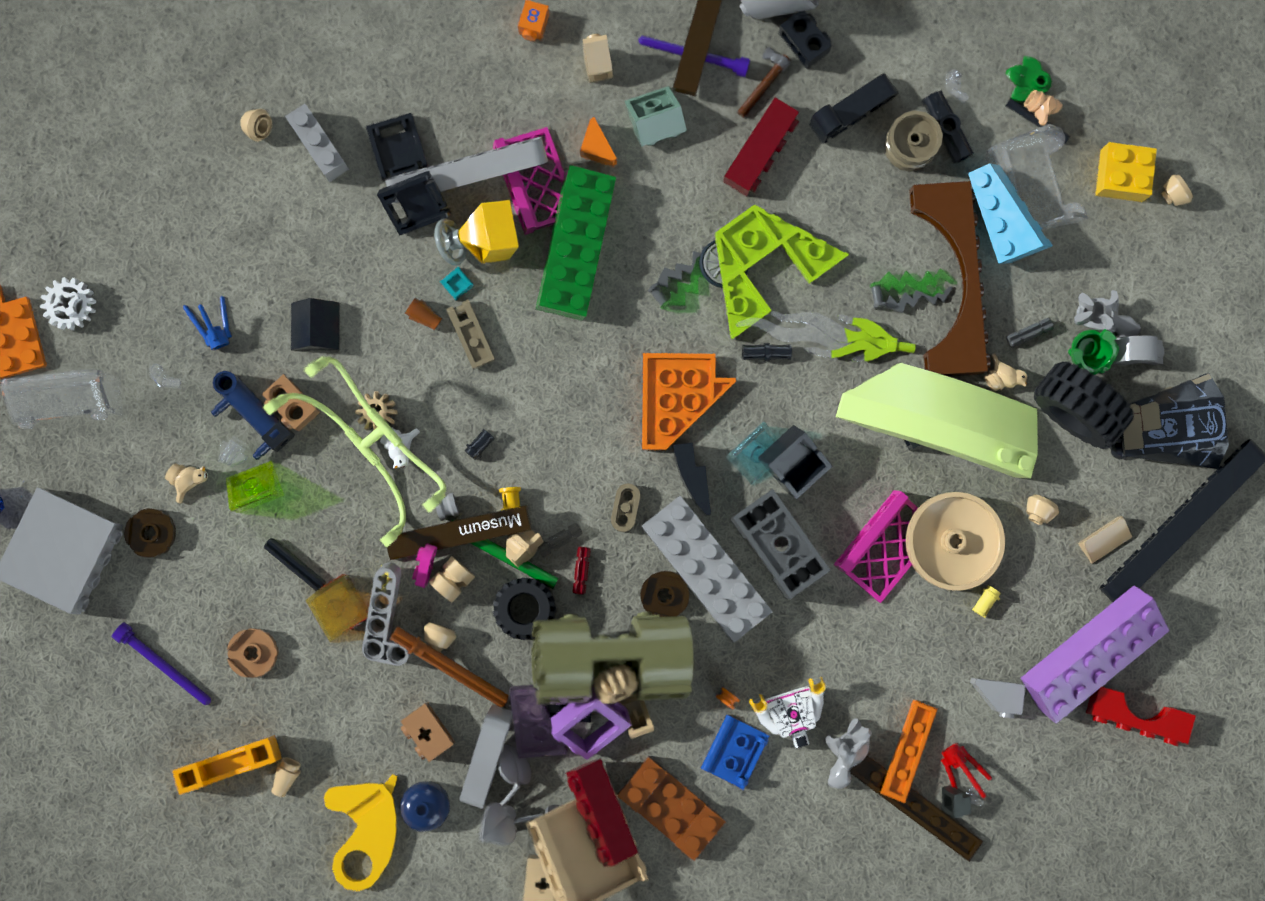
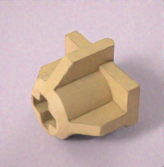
(522, 546)

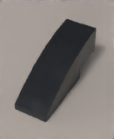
(693, 477)

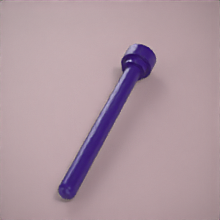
(739, 65)
(126, 636)

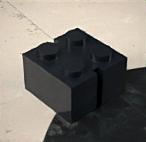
(793, 463)

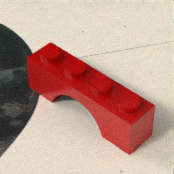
(1169, 722)

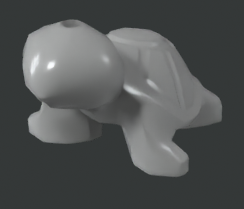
(1103, 314)
(850, 751)

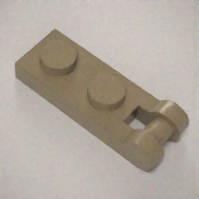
(471, 335)

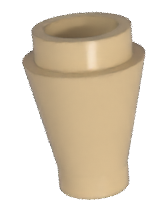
(285, 775)

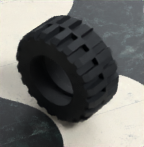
(1084, 405)

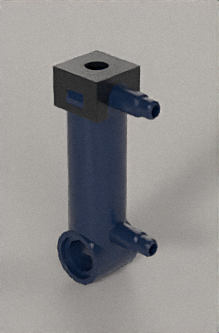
(249, 406)

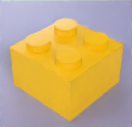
(1126, 172)

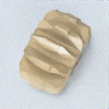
(379, 403)
(615, 684)

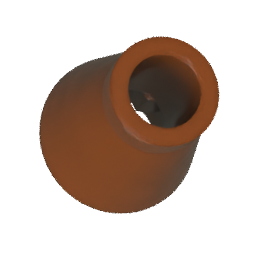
(423, 314)

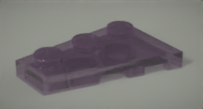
(533, 725)

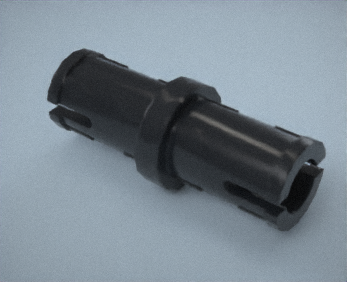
(766, 352)

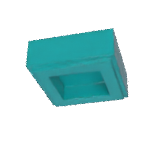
(457, 283)

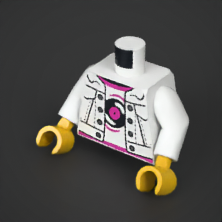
(792, 712)

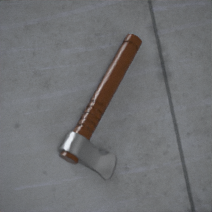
(780, 62)

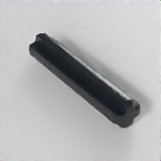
(294, 564)

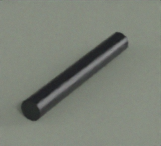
(1030, 116)

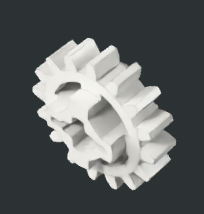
(57, 301)

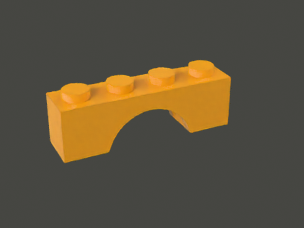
(227, 764)

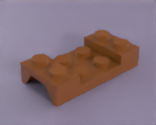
(671, 808)

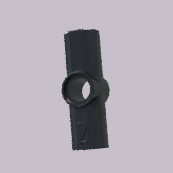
(953, 140)

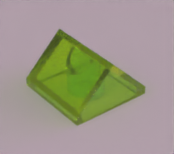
(253, 487)

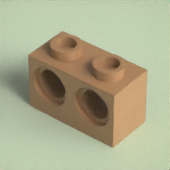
(287, 409)

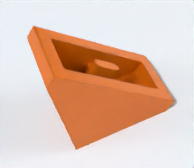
(596, 147)

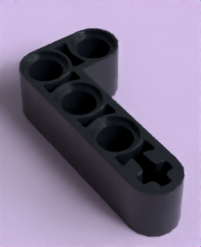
(834, 120)

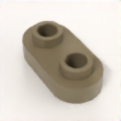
(625, 508)

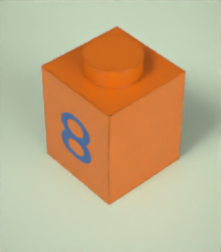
(533, 20)

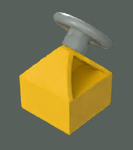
(486, 234)

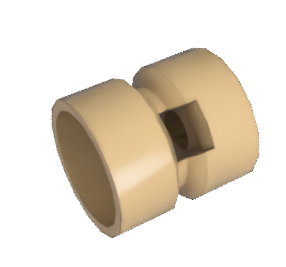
(451, 579)

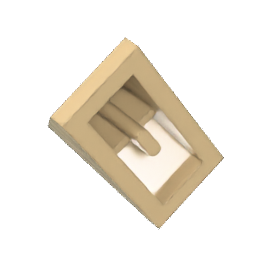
(639, 716)

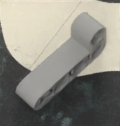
(386, 613)
(486, 755)

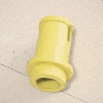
(986, 601)

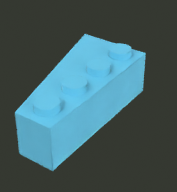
(1006, 216)

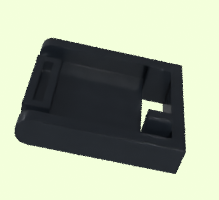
(399, 151)
(419, 200)

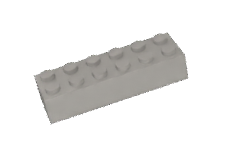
(706, 569)

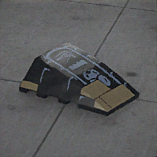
(1180, 425)

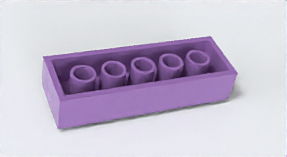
(1095, 654)

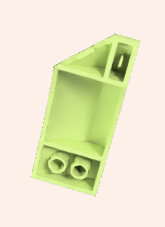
(947, 417)

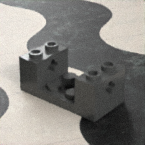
(799, 563)

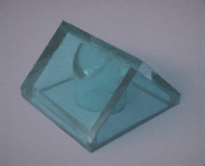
(746, 454)

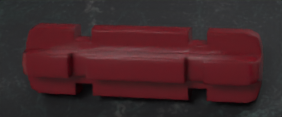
(581, 570)

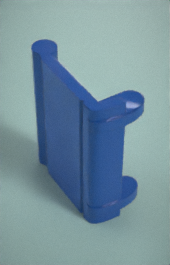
(735, 752)

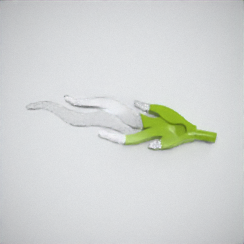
(838, 340)

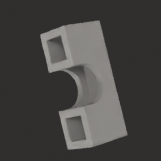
(317, 142)

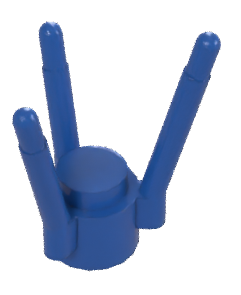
(216, 336)

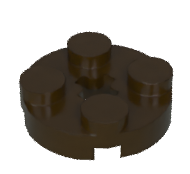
(140, 542)
(656, 583)

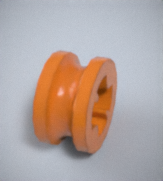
(727, 698)

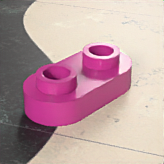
(426, 558)

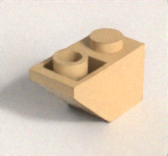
(597, 57)

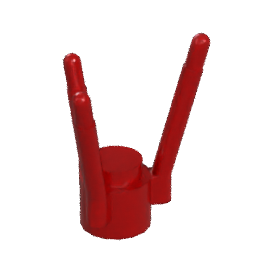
(956, 757)

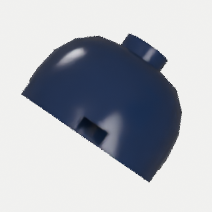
(425, 806)

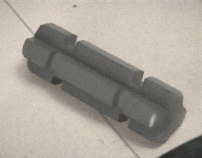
(1030, 332)

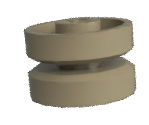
(913, 141)

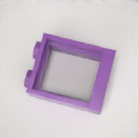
(574, 712)

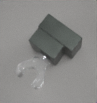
(957, 802)

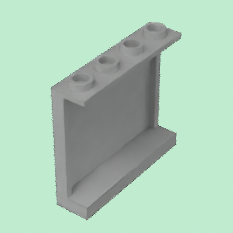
(59, 551)

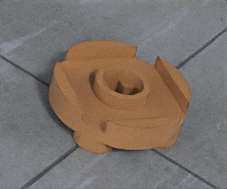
(238, 653)

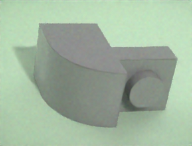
(1139, 350)

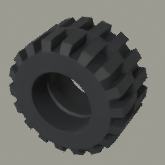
(508, 593)

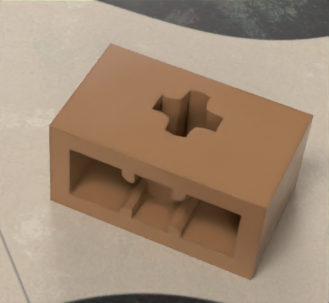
(440, 737)

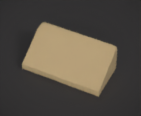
(1105, 539)

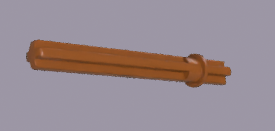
(448, 666)

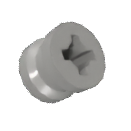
(448, 507)

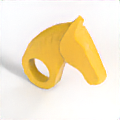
(376, 820)

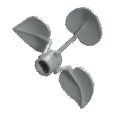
(499, 819)

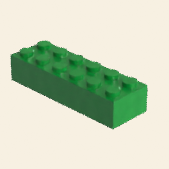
(575, 243)

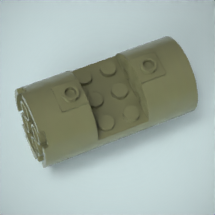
(568, 659)

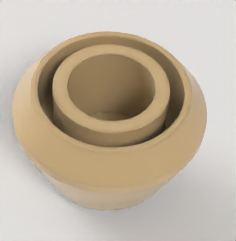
(256, 124)
(1176, 191)
(1041, 509)
(438, 636)

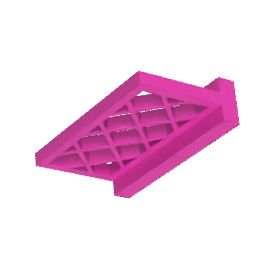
(518, 191)
(868, 537)

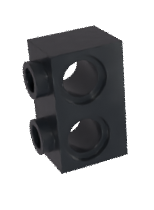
(799, 41)

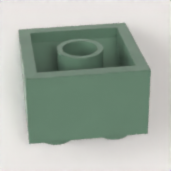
(656, 116)

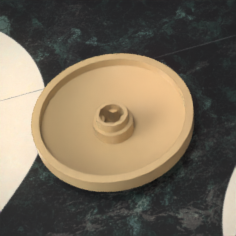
(955, 541)

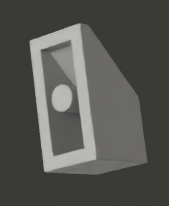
(1001, 696)

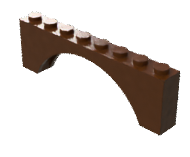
(951, 212)

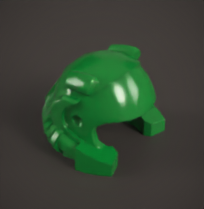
(1094, 350)

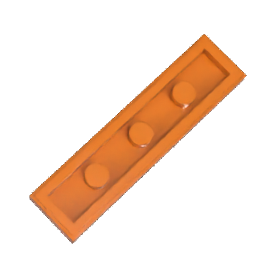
(908, 751)

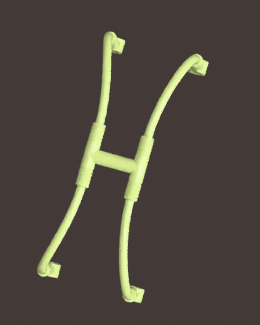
(364, 444)

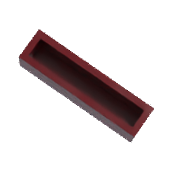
(761, 146)
(601, 813)

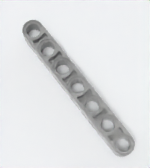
(482, 165)

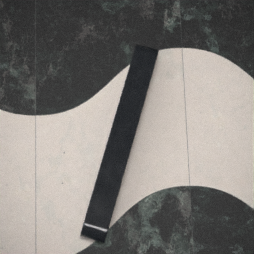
(1186, 521)

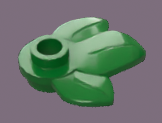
(1026, 77)

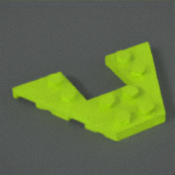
(751, 239)

